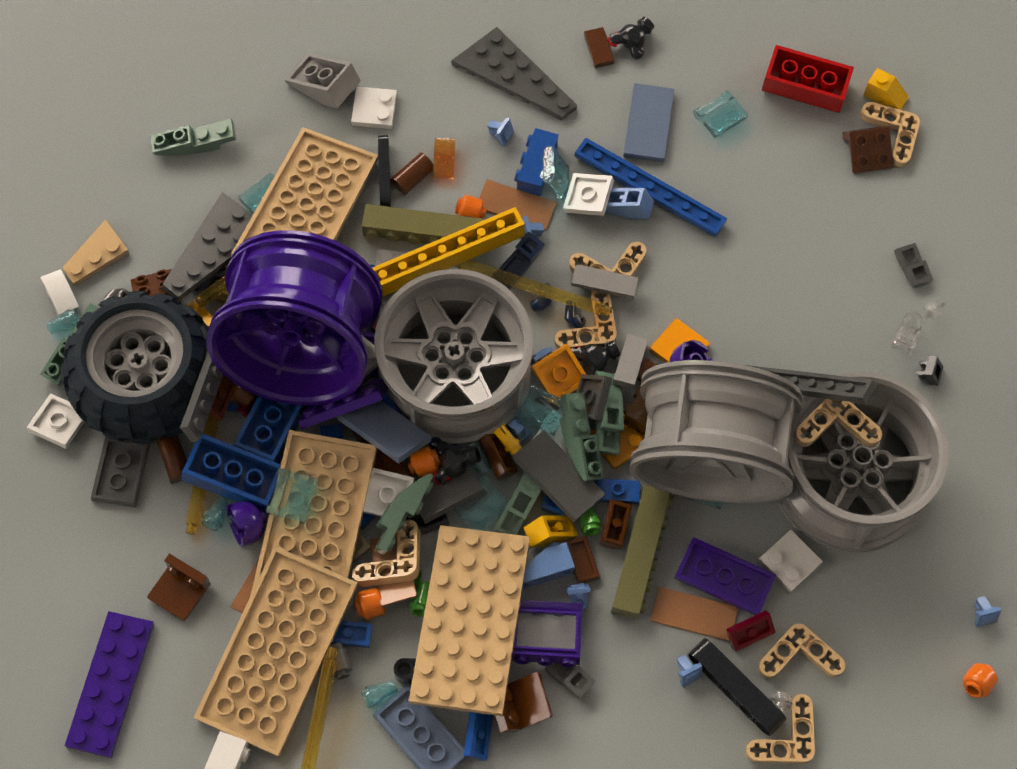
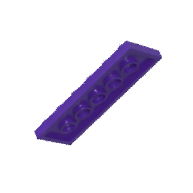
(109, 684)

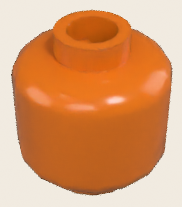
(470, 207)
(424, 462)
(368, 603)
(980, 680)

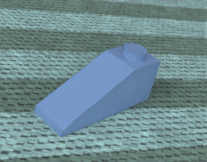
(630, 203)
(549, 565)

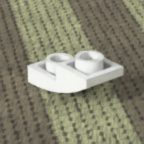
(59, 292)

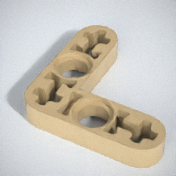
(900, 125)
(625, 259)
(596, 332)
(834, 414)
(402, 562)
(803, 645)
(791, 746)

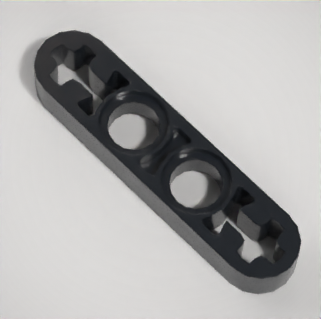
(384, 170)

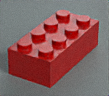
(807, 78)

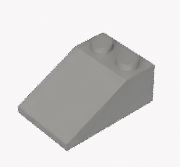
(324, 79)

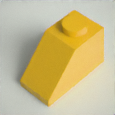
(886, 90)
(550, 530)

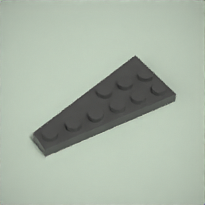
(511, 71)
(209, 247)

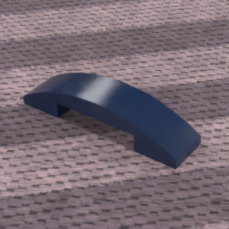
(524, 256)

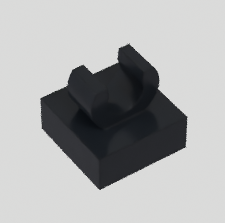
(932, 371)

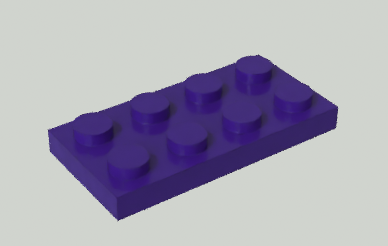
(362, 396)
(725, 576)

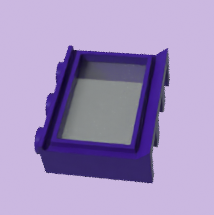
(548, 633)

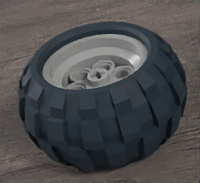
(128, 332)

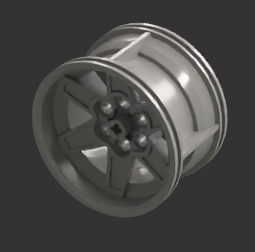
(429, 302)
(716, 432)
(827, 520)

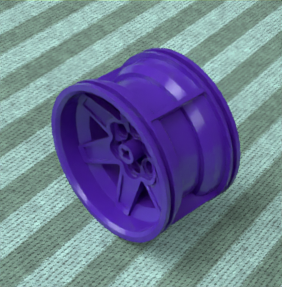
(295, 318)

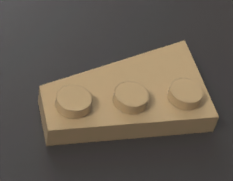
(95, 254)

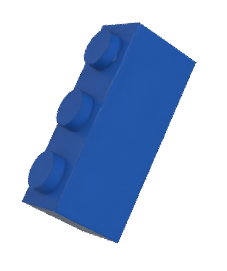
(529, 178)

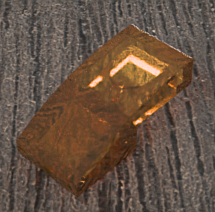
(444, 158)

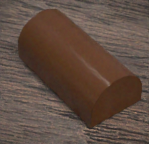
(412, 173)
(173, 457)
(498, 458)
(615, 524)

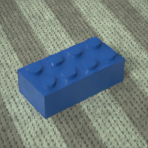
(268, 428)
(231, 472)

